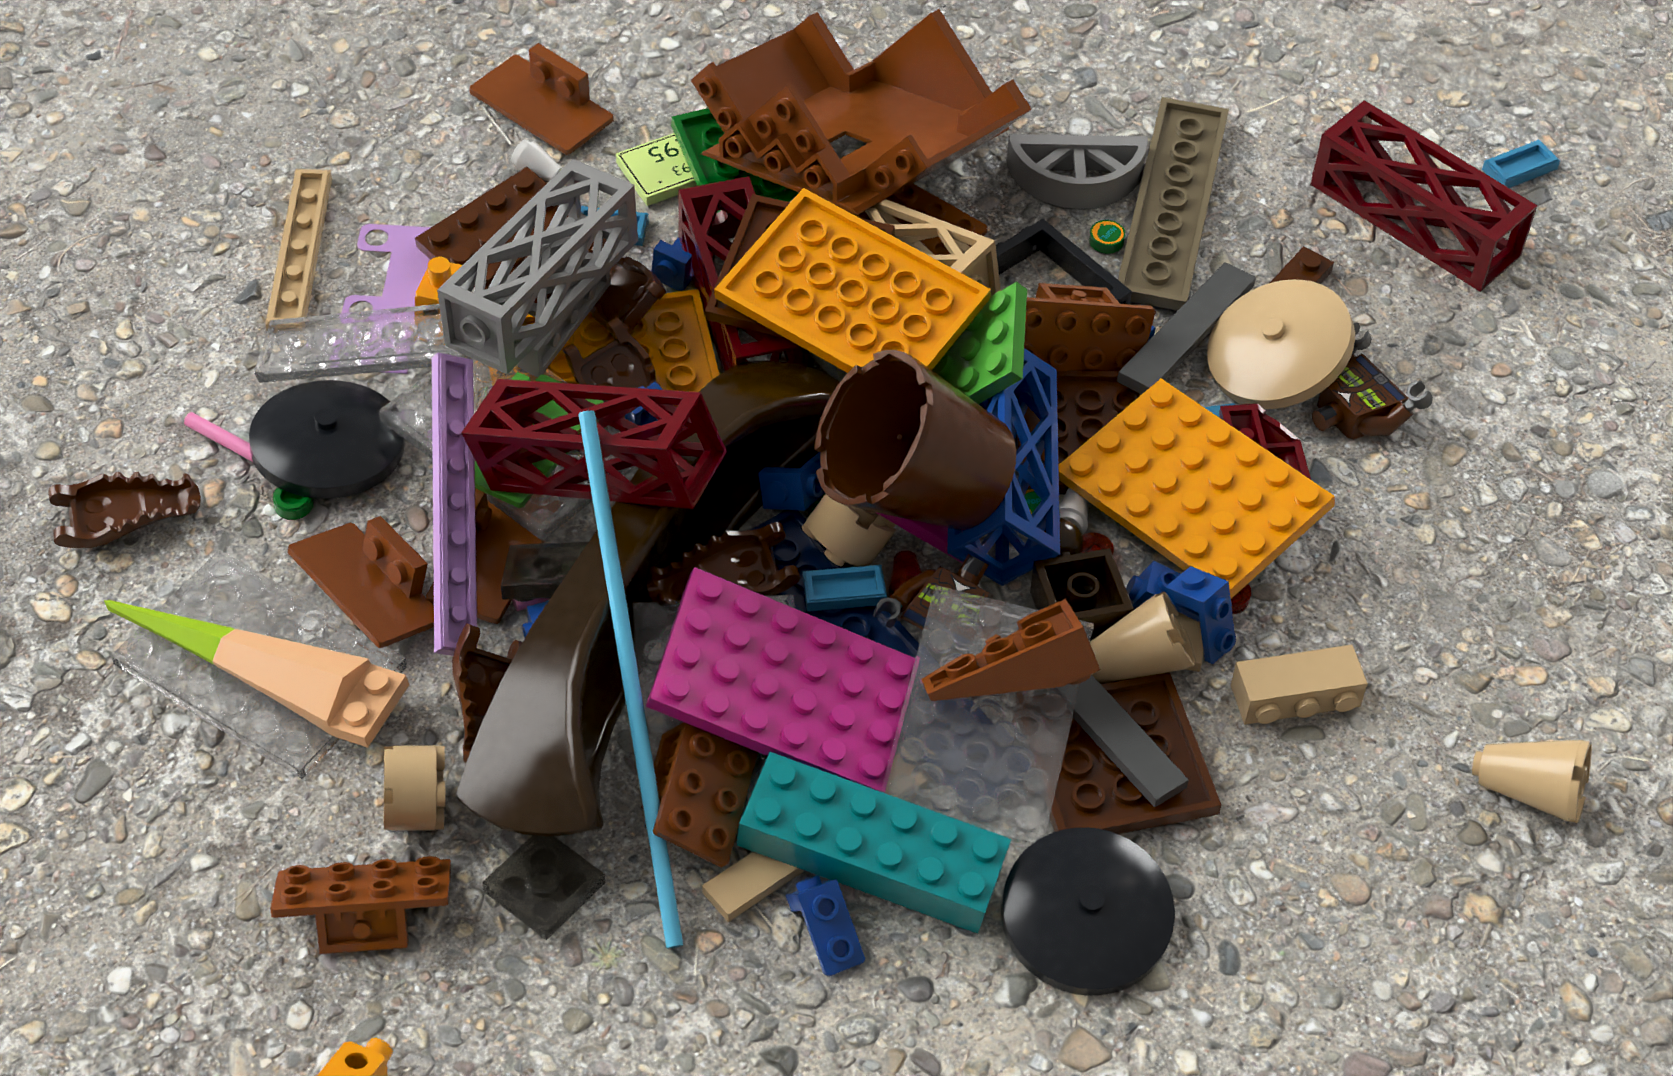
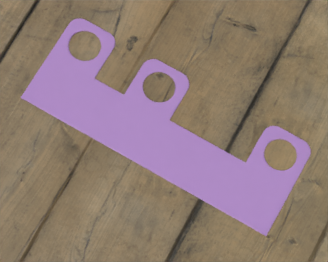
(404, 271)

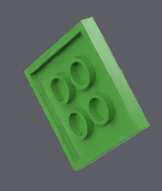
(990, 349)

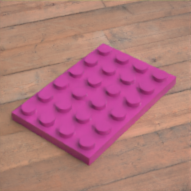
(781, 681)

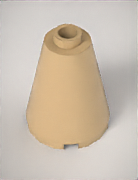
(1143, 643)
(1538, 774)

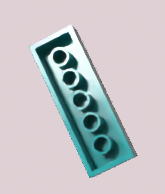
(873, 842)

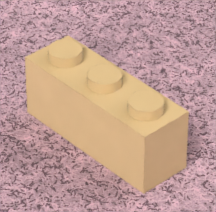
(1298, 684)

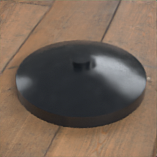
(324, 440)
(1087, 911)

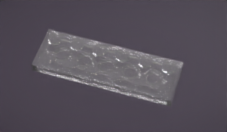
(352, 343)

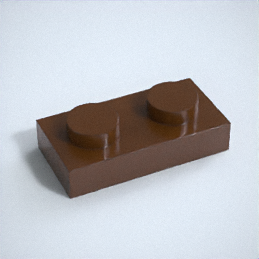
(1306, 266)

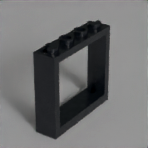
(1064, 253)

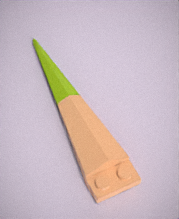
(322, 685)

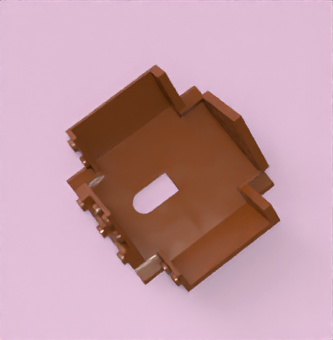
(799, 93)

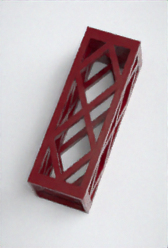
(1353, 152)
(707, 234)
(508, 442)

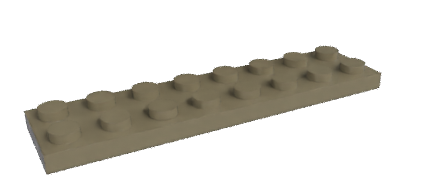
(1172, 203)

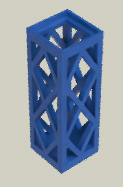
(1038, 393)

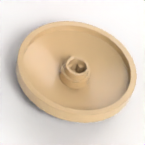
(1281, 344)

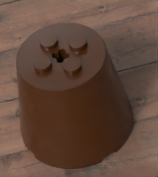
(912, 446)

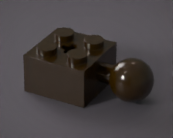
(1084, 579)

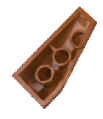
(1042, 654)

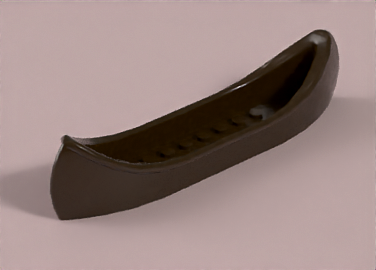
(563, 692)

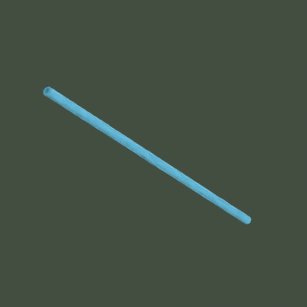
(630, 678)

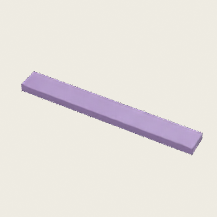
(453, 501)

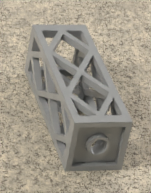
(482, 322)

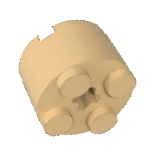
(848, 532)
(414, 787)

